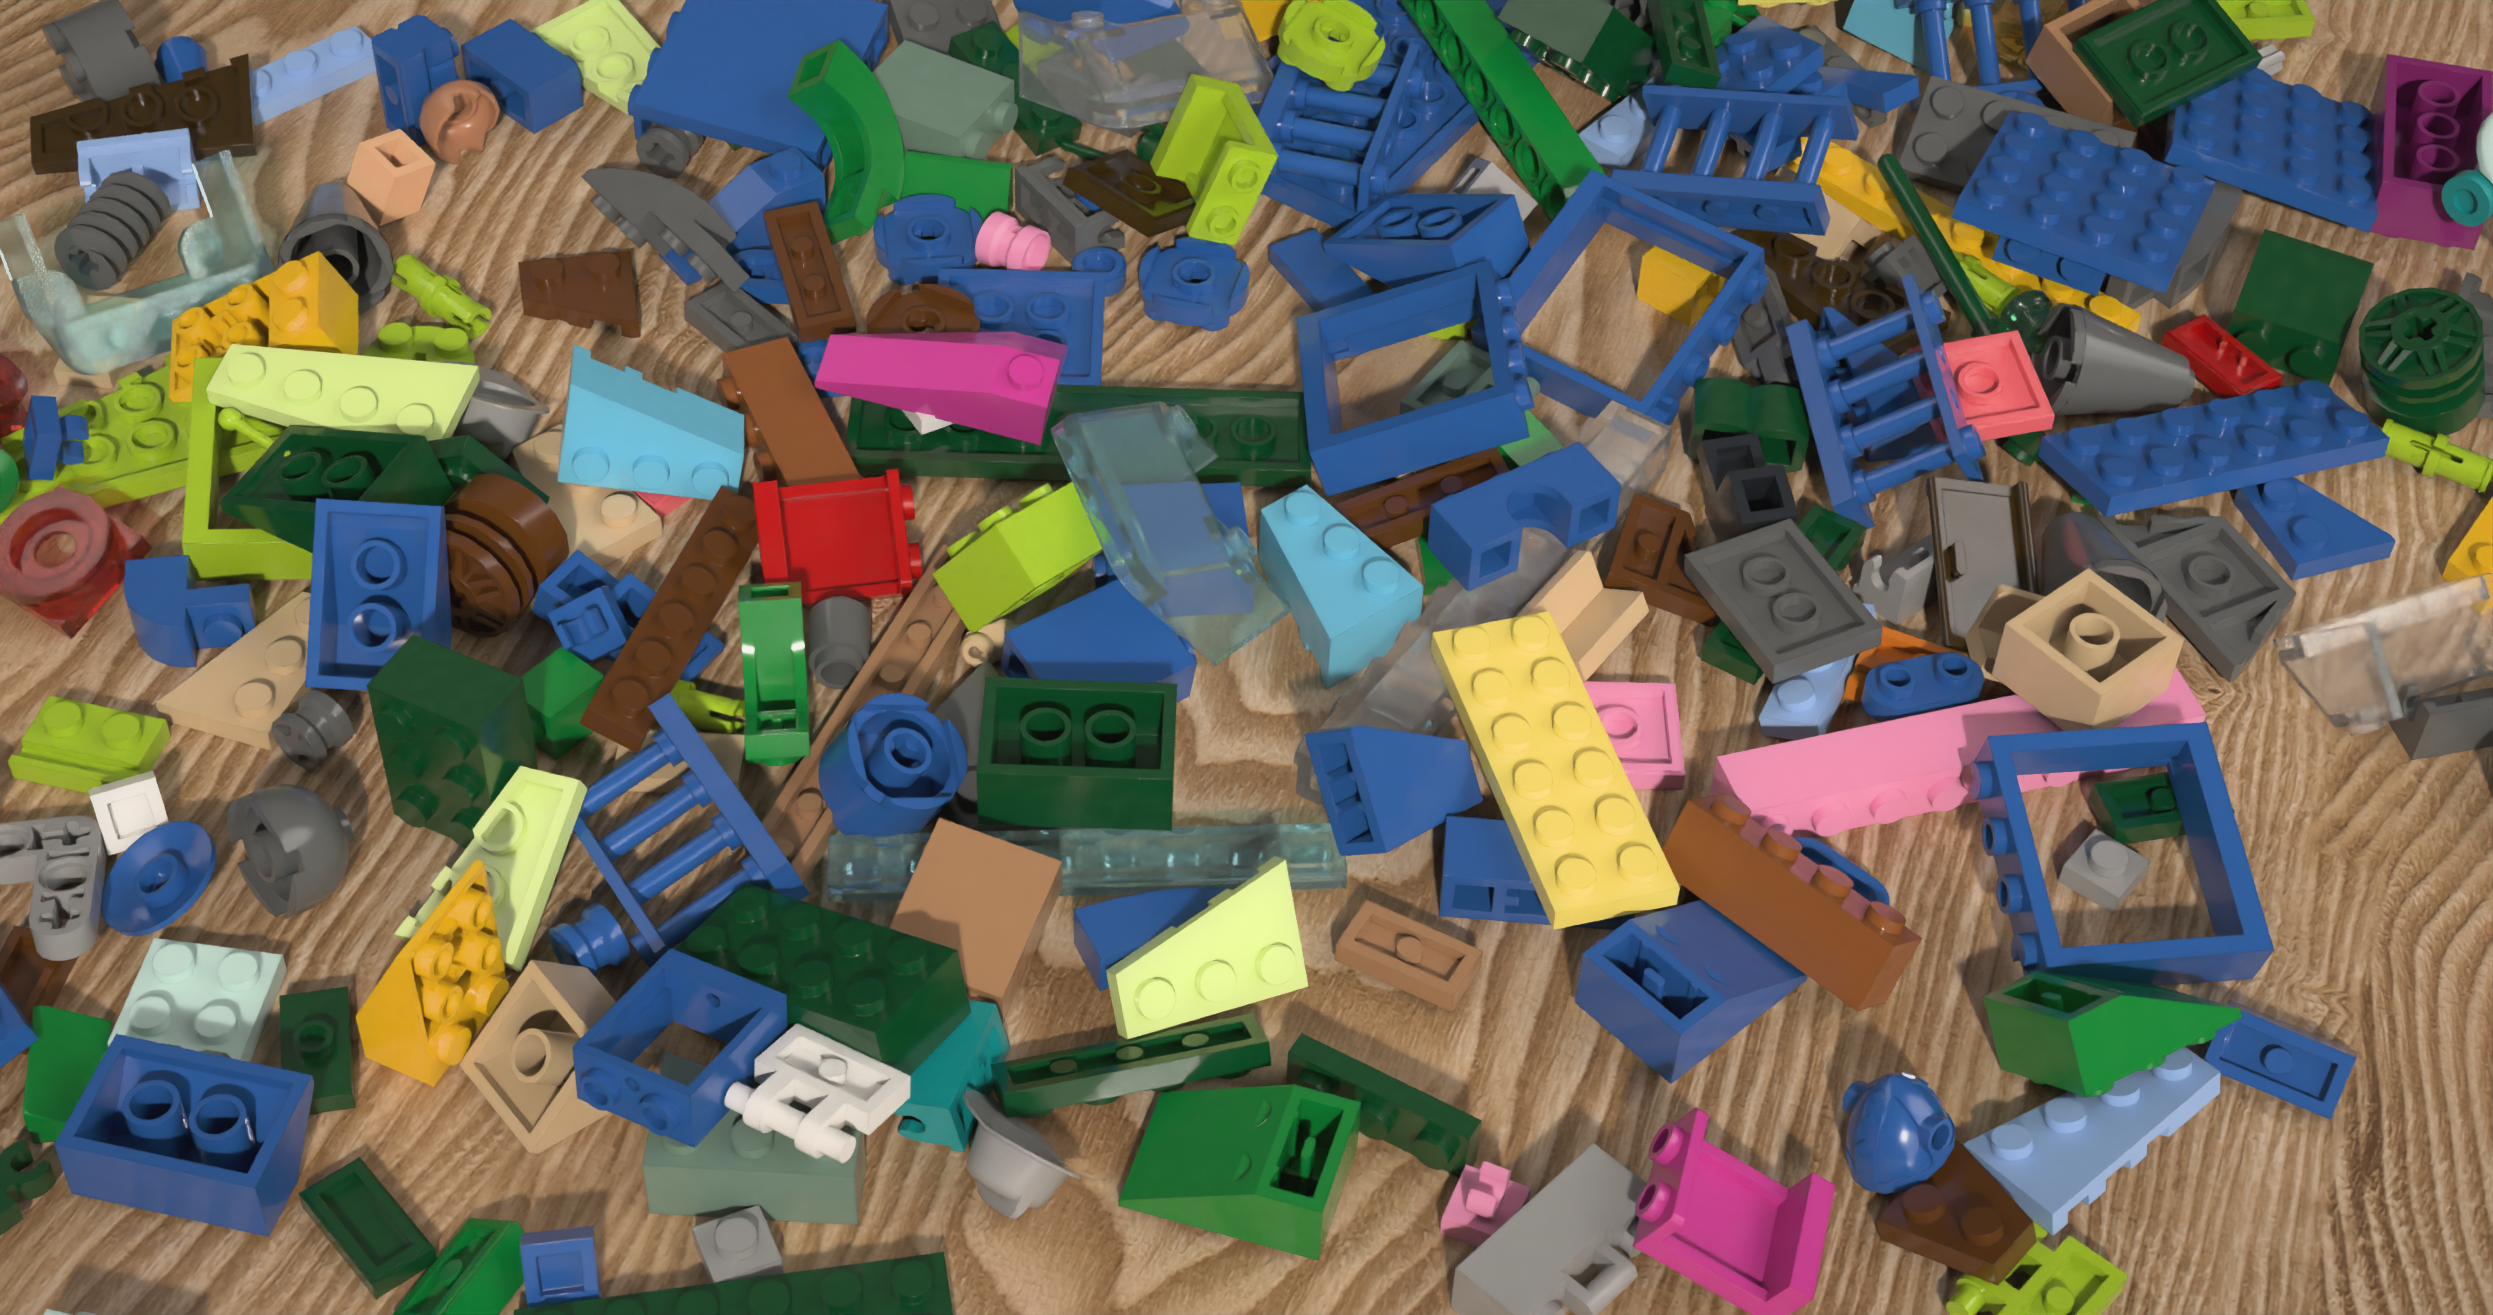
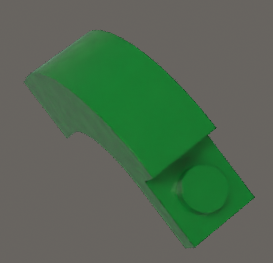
(862, 134)
(774, 673)

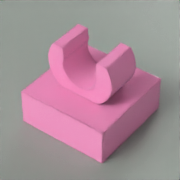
(1482, 1203)

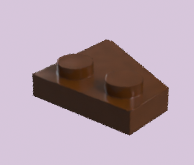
(582, 290)
(1652, 559)
(1960, 1220)

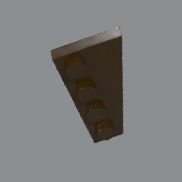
(211, 104)
(1815, 283)

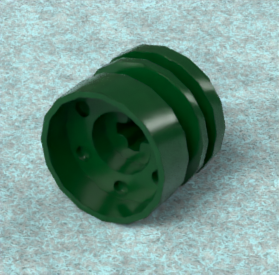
(2423, 361)

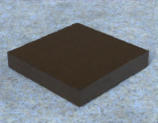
(1132, 192)

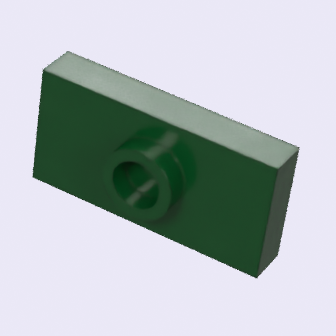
(319, 1043)

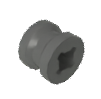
(667, 149)
(312, 730)

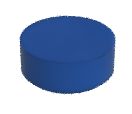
(1103, 260)

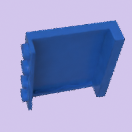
(735, 61)

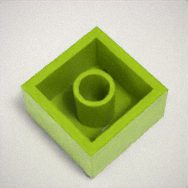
(1017, 555)

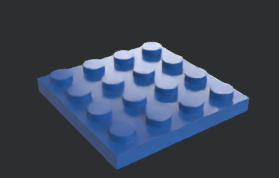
(2281, 146)
(2085, 200)

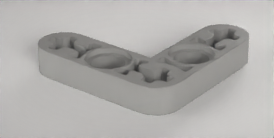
(55, 855)

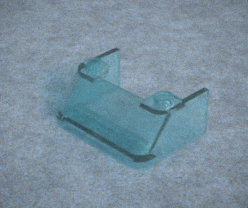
(116, 333)
(1159, 529)

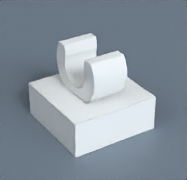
(128, 810)

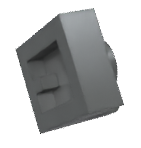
(1907, 258)

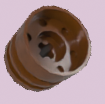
(498, 552)

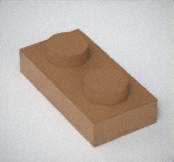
(1408, 955)

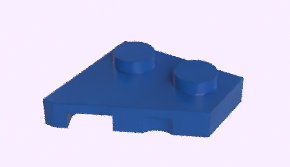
(2309, 530)

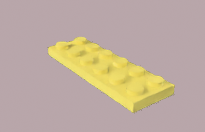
(1553, 771)

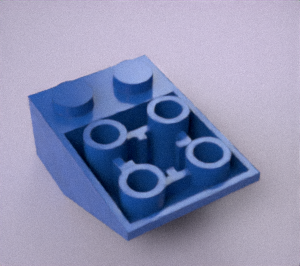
(1681, 984)

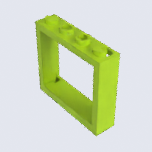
(226, 552)

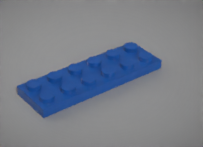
(2212, 447)

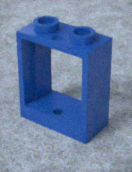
(679, 991)

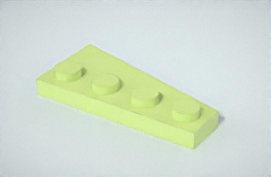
(605, 45)

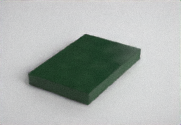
(2166, 56)

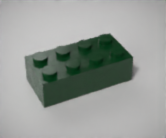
(840, 973)

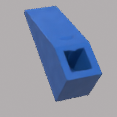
(1881, 403)

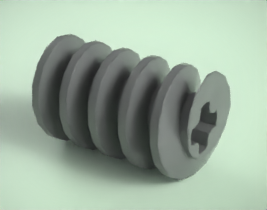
(111, 229)

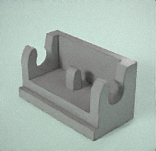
(1900, 584)

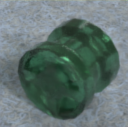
(2026, 315)

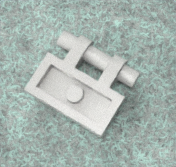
(827, 1077)

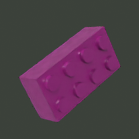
(2422, 138)

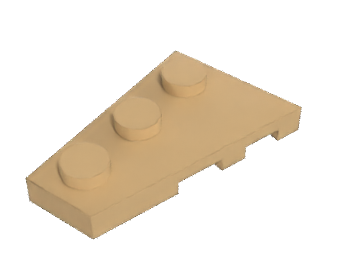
(596, 519)
(248, 682)

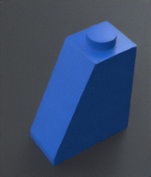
(1389, 784)

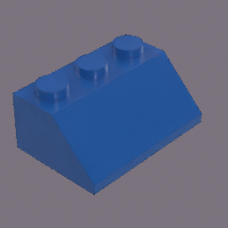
(188, 1135)

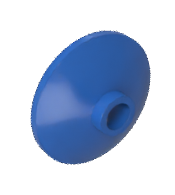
(158, 878)

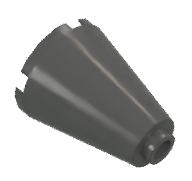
(347, 236)
(2106, 367)
(2078, 543)

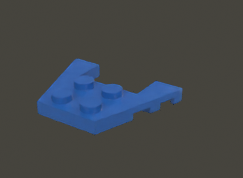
(1865, 88)

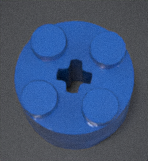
(891, 767)

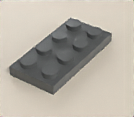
(1960, 124)

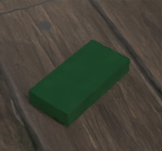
(368, 1228)

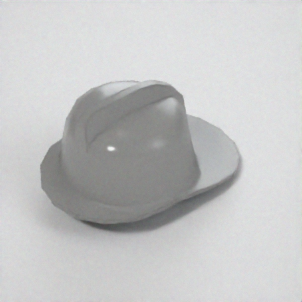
(499, 412)
(1011, 1159)

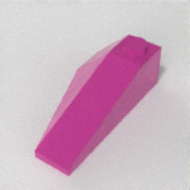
(965, 378)

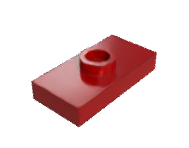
(2221, 359)

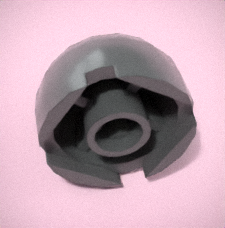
(292, 846)

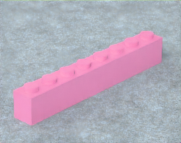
(1901, 764)

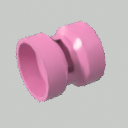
(1010, 245)

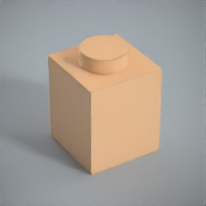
(390, 176)

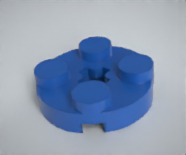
(912, 259)
(1209, 304)

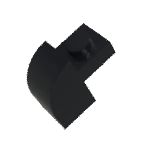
(1742, 487)

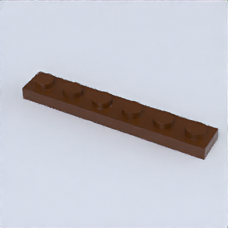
(675, 621)

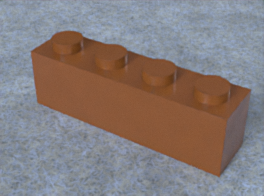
(783, 416)
(1789, 900)

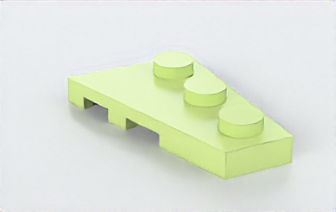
(522, 850)
(1218, 960)

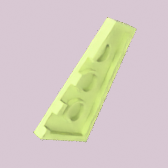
(344, 390)

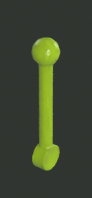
(231, 419)

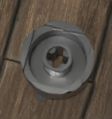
(100, 52)

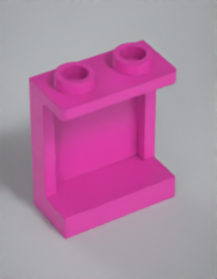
(1731, 1222)

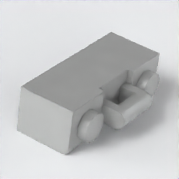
(1556, 1244)

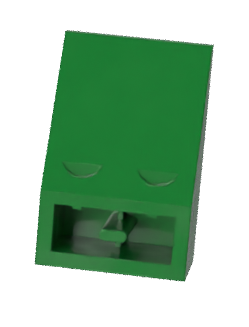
(2094, 1029)
(1247, 1163)

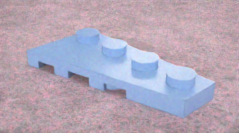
(2075, 1143)

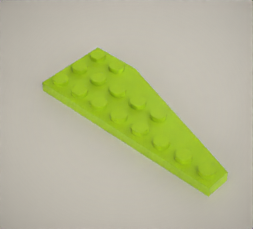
(134, 445)

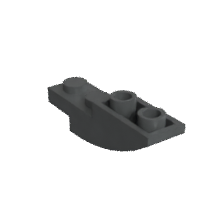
(667, 219)
(2198, 260)

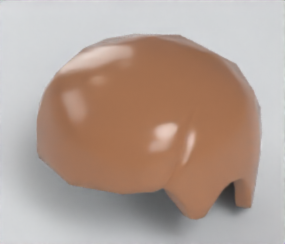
(458, 118)

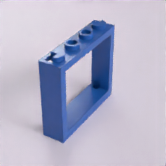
(1690, 238)
(1429, 433)
(2211, 829)

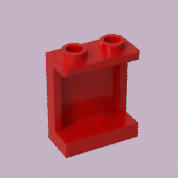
(838, 537)

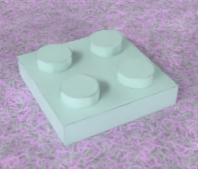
(202, 997)

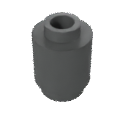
(838, 641)

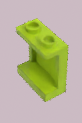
(1219, 155)

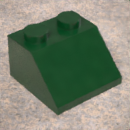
(2299, 305)

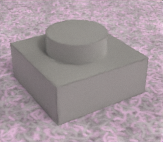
(2104, 871)
(737, 1246)

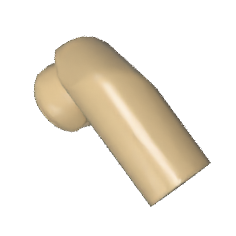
(986, 643)

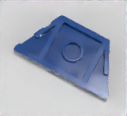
(1766, 58)

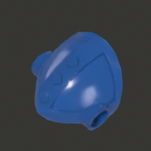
(1893, 1132)

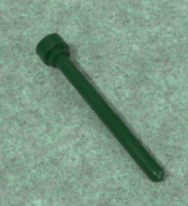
(1939, 249)

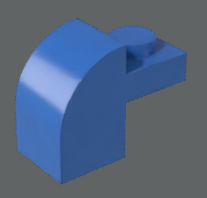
(177, 617)

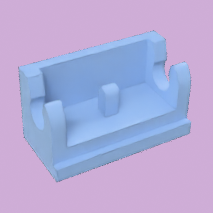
(160, 156)

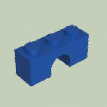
(1481, 527)

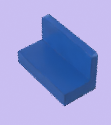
(2282, 1060)

